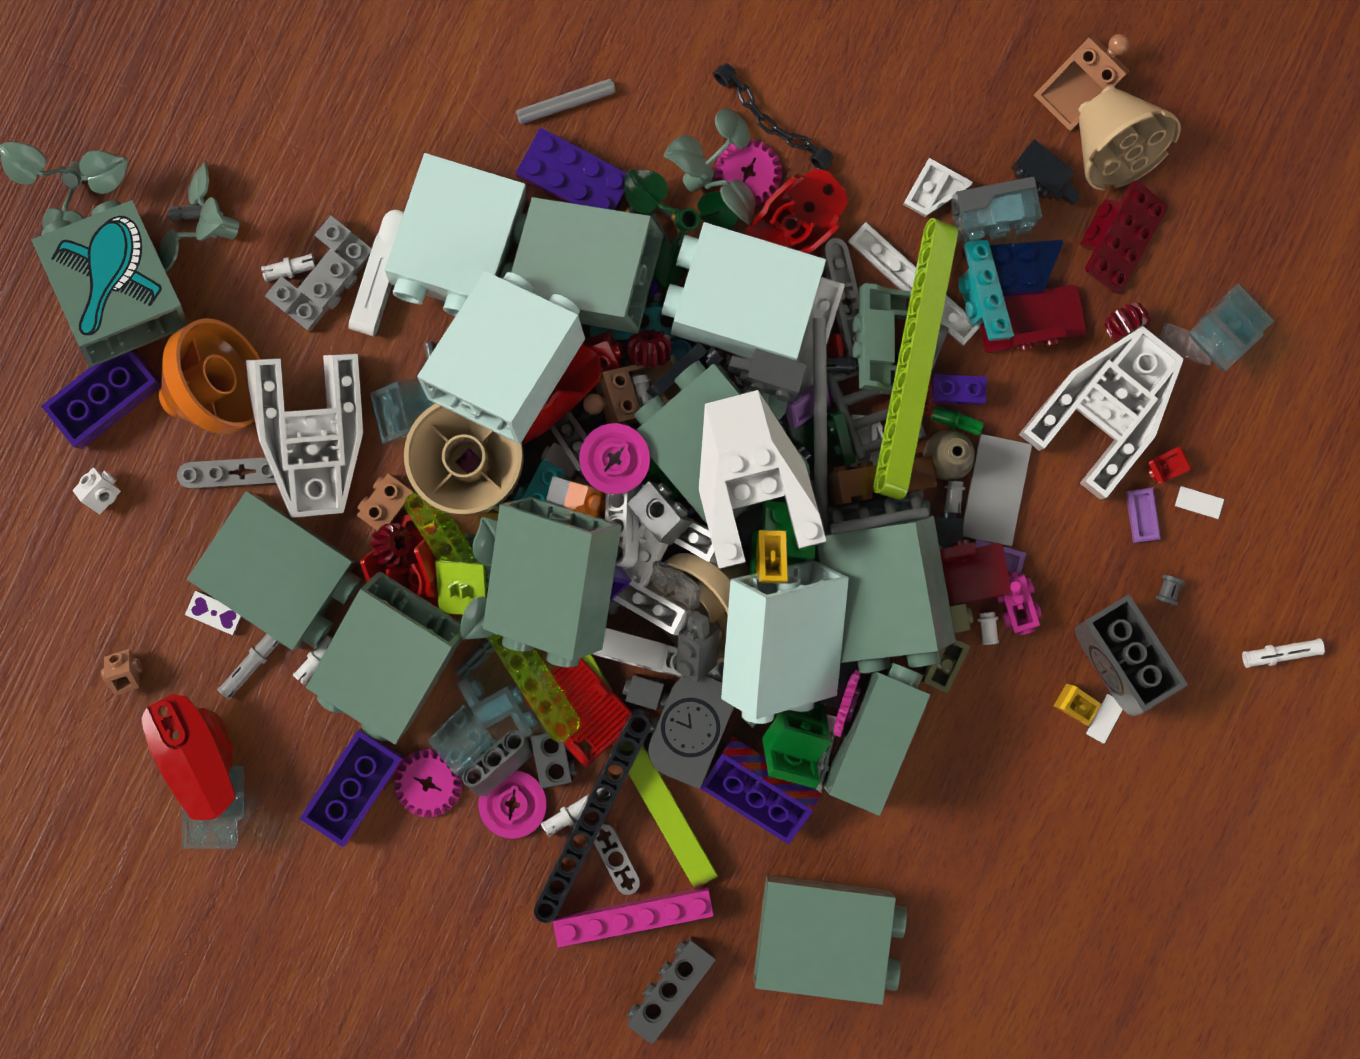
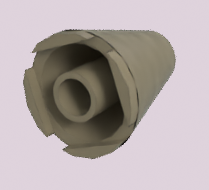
(945, 463)

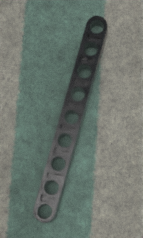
(587, 827)

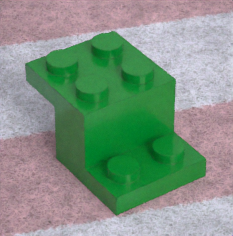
(777, 518)
(796, 744)

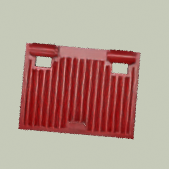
(597, 707)

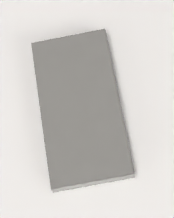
(996, 489)

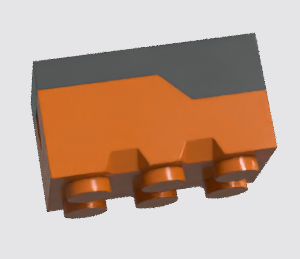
(577, 497)

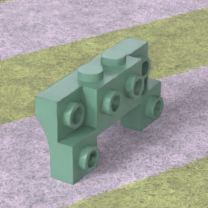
(876, 335)

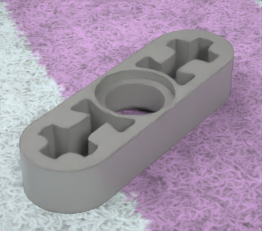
(631, 873)

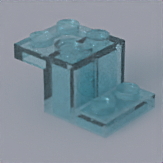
(1230, 327)
(398, 408)
(498, 706)
(218, 832)

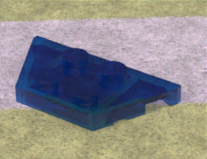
(1024, 266)

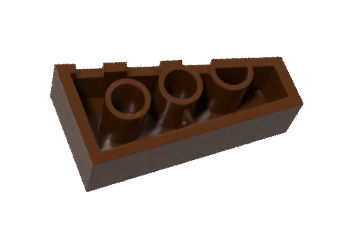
(858, 484)

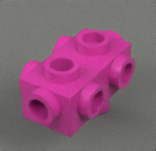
(1017, 600)

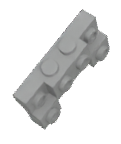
(327, 280)

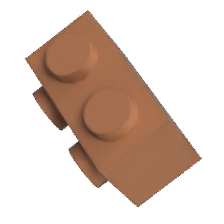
(385, 502)

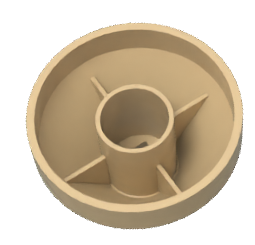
(431, 459)
(714, 590)

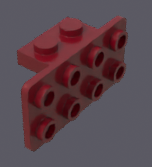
(1121, 235)
(1040, 319)
(974, 572)

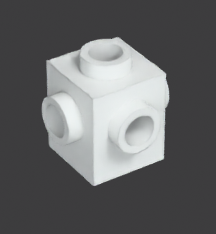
(97, 490)

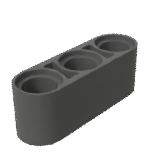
(486, 767)

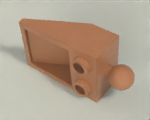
(1083, 79)
(617, 394)

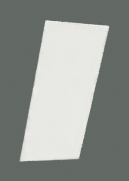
(1199, 502)
(1105, 719)

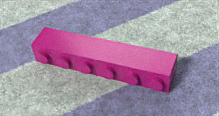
(633, 916)

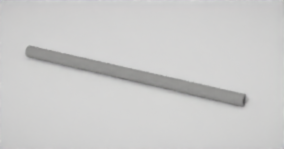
(820, 422)

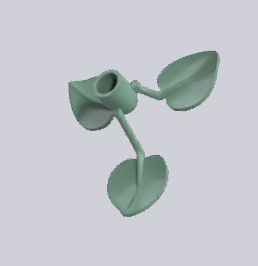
(688, 152)
(101, 169)
(210, 224)
(483, 547)

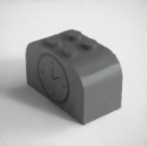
(1129, 657)
(688, 729)

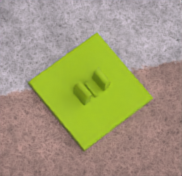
(459, 585)

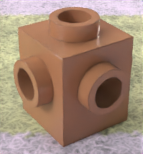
(121, 672)

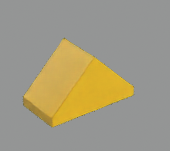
(771, 557)
(1077, 704)

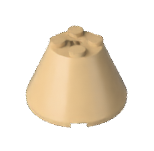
(1123, 137)

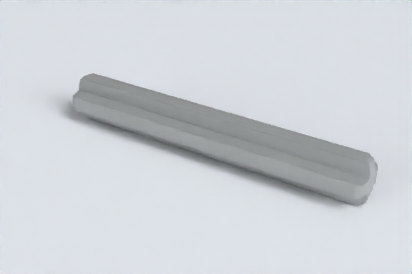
(566, 101)

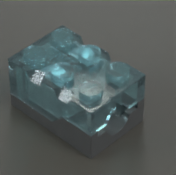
(996, 209)

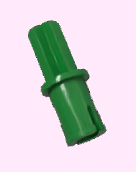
(956, 420)

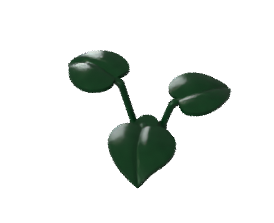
(646, 190)

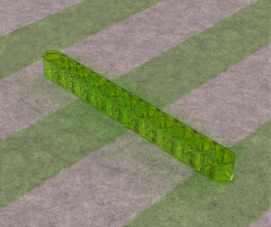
(521, 672)

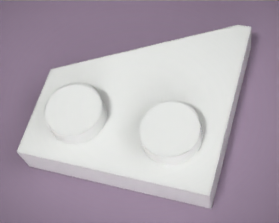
(934, 188)

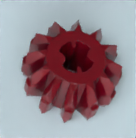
(1126, 321)
(649, 348)
(392, 545)

